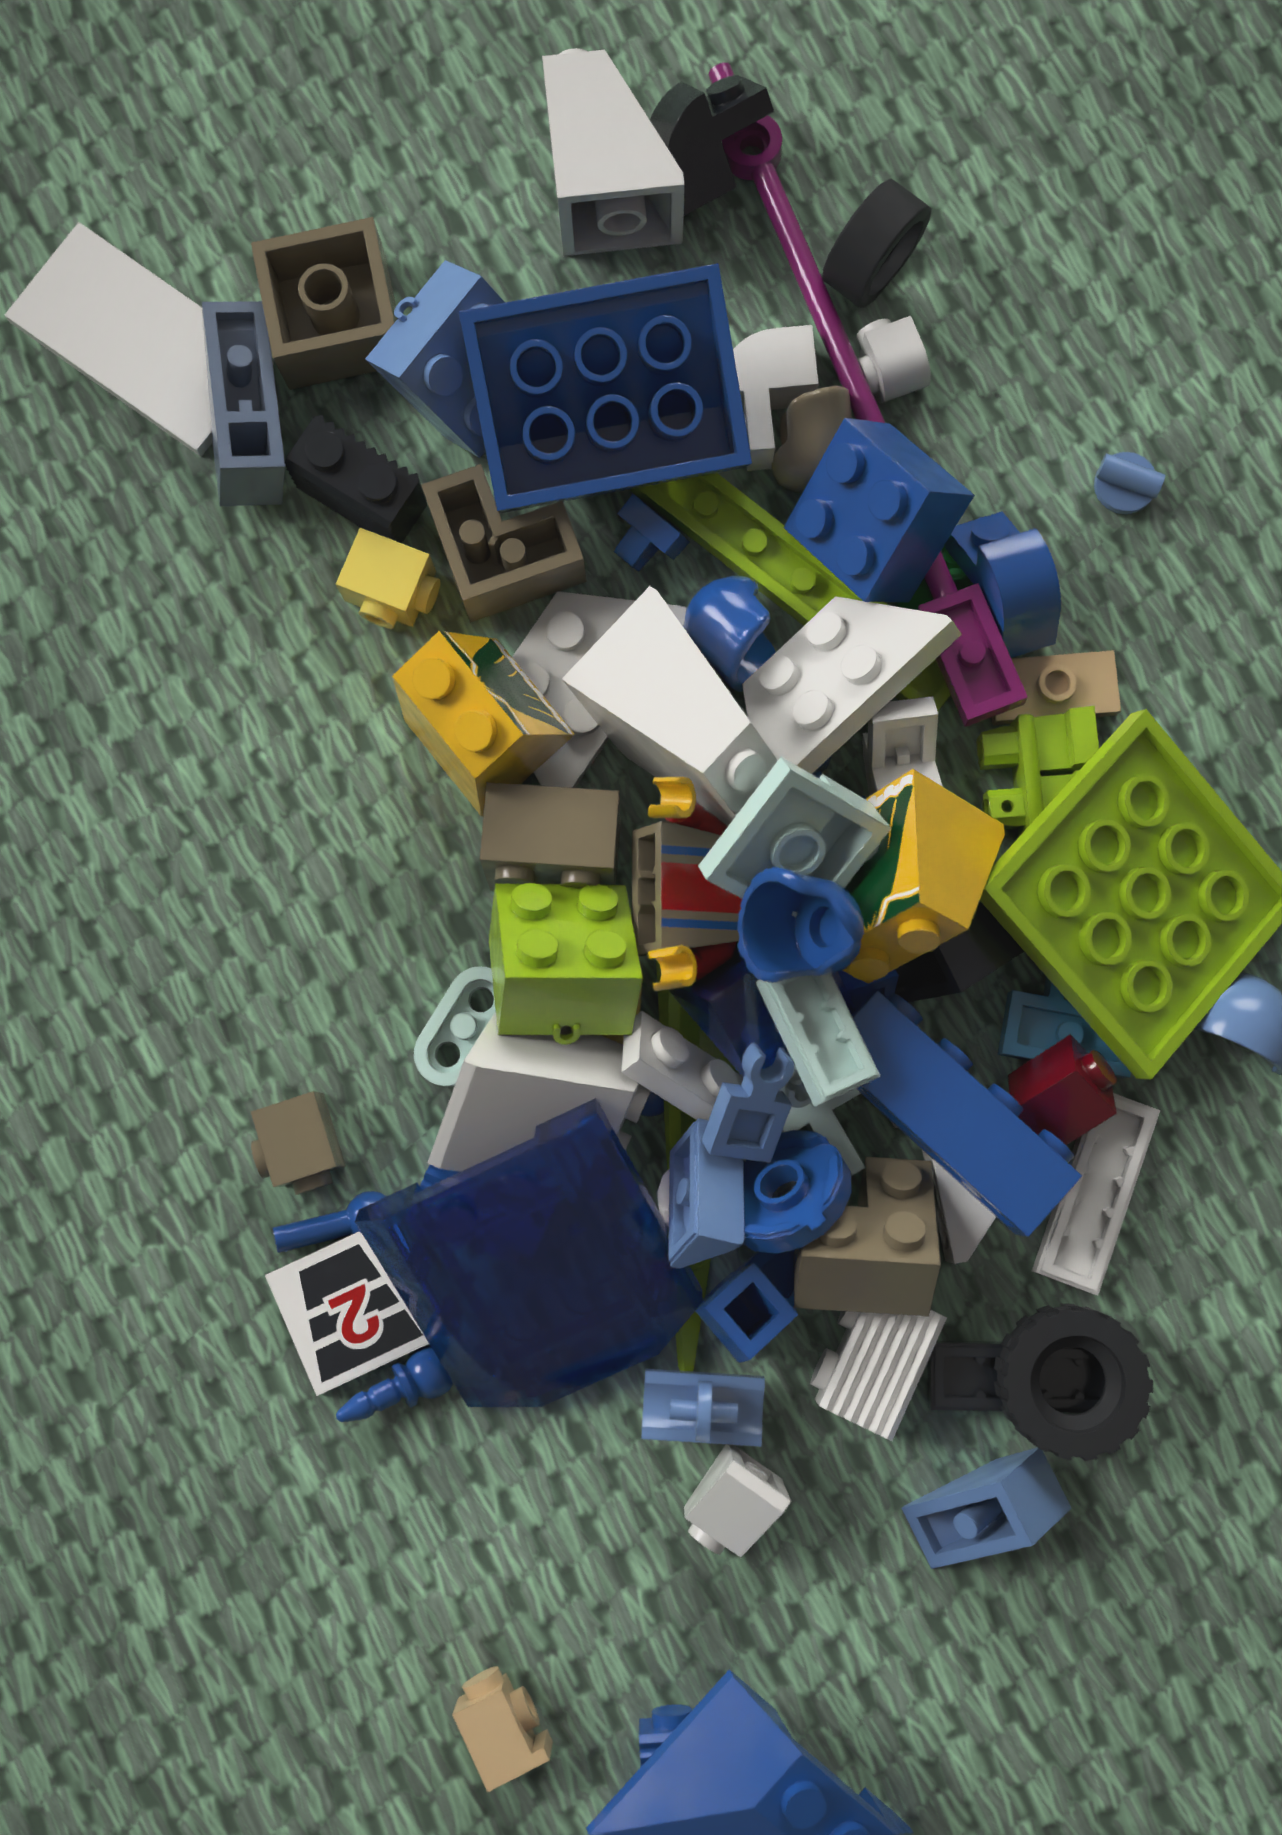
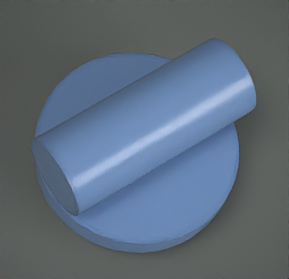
(1126, 482)

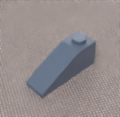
(243, 404)

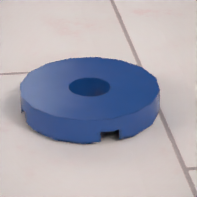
(812, 1204)

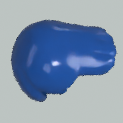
(729, 627)
(813, 943)

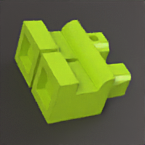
(1043, 759)

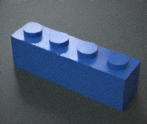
(959, 1121)

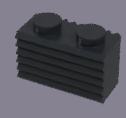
(355, 480)

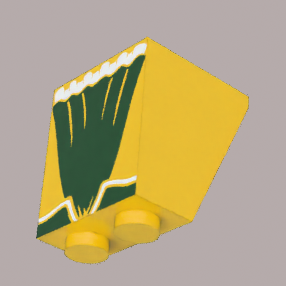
(477, 713)
(924, 874)

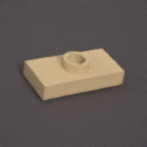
(1066, 682)

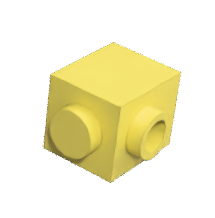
(388, 580)

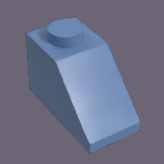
(988, 1510)

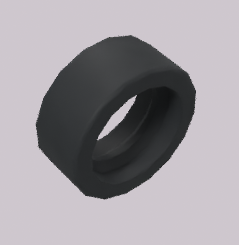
(876, 243)

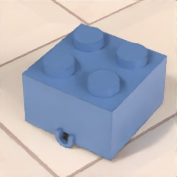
(428, 357)

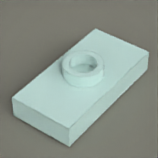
(819, 1035)

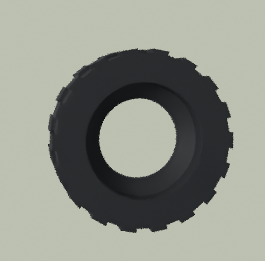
(1124, 1394)

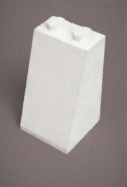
(670, 707)

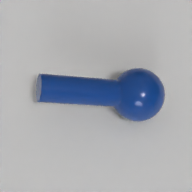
(323, 1227)

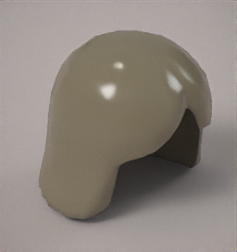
(806, 434)

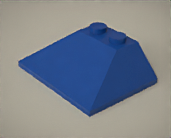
(739, 1774)

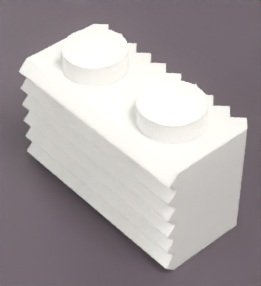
(876, 1367)

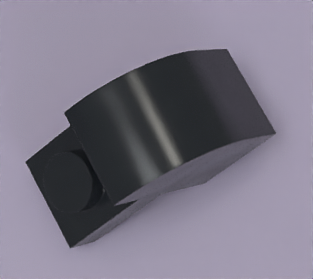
(696, 125)

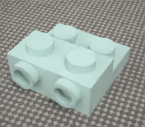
(796, 826)

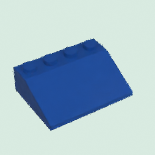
(606, 388)

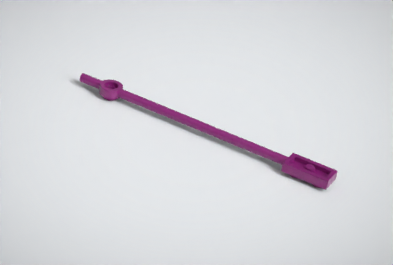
(976, 663)

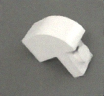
(772, 372)
(901, 740)

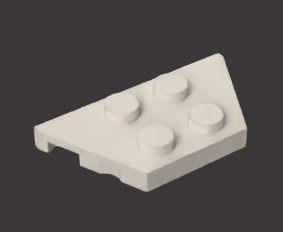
(549, 652)
(840, 675)

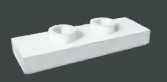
(1091, 1214)

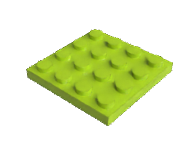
(1138, 894)

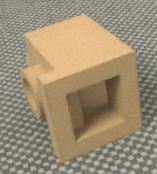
(499, 1728)

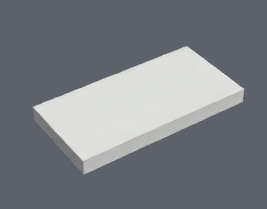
(122, 333)

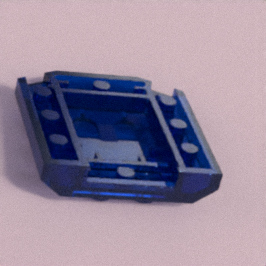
(536, 1265)

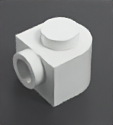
(893, 358)

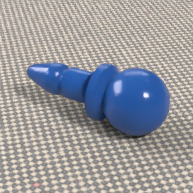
(420, 1377)

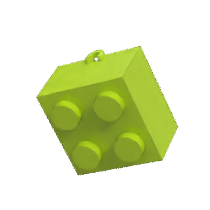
(563, 960)

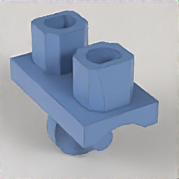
(703, 1407)

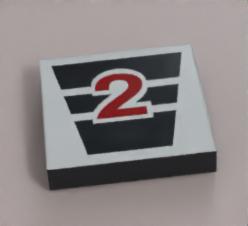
(343, 1313)

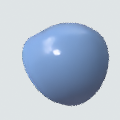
(1250, 1017)

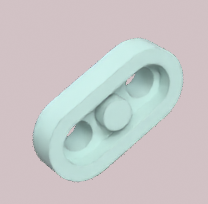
(453, 1023)

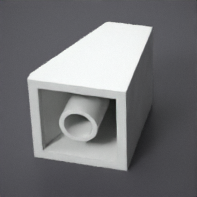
(608, 160)
(523, 1081)

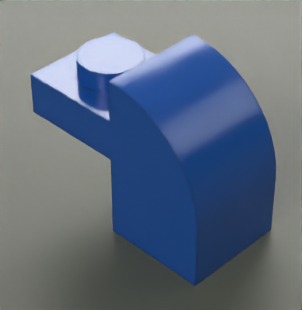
(1014, 578)
(752, 1304)

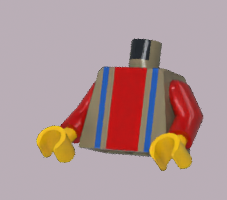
(674, 908)

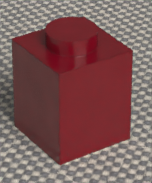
(1064, 1090)

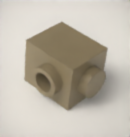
(297, 1143)

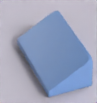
(703, 1201)

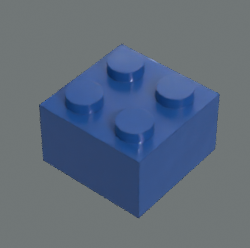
(877, 511)

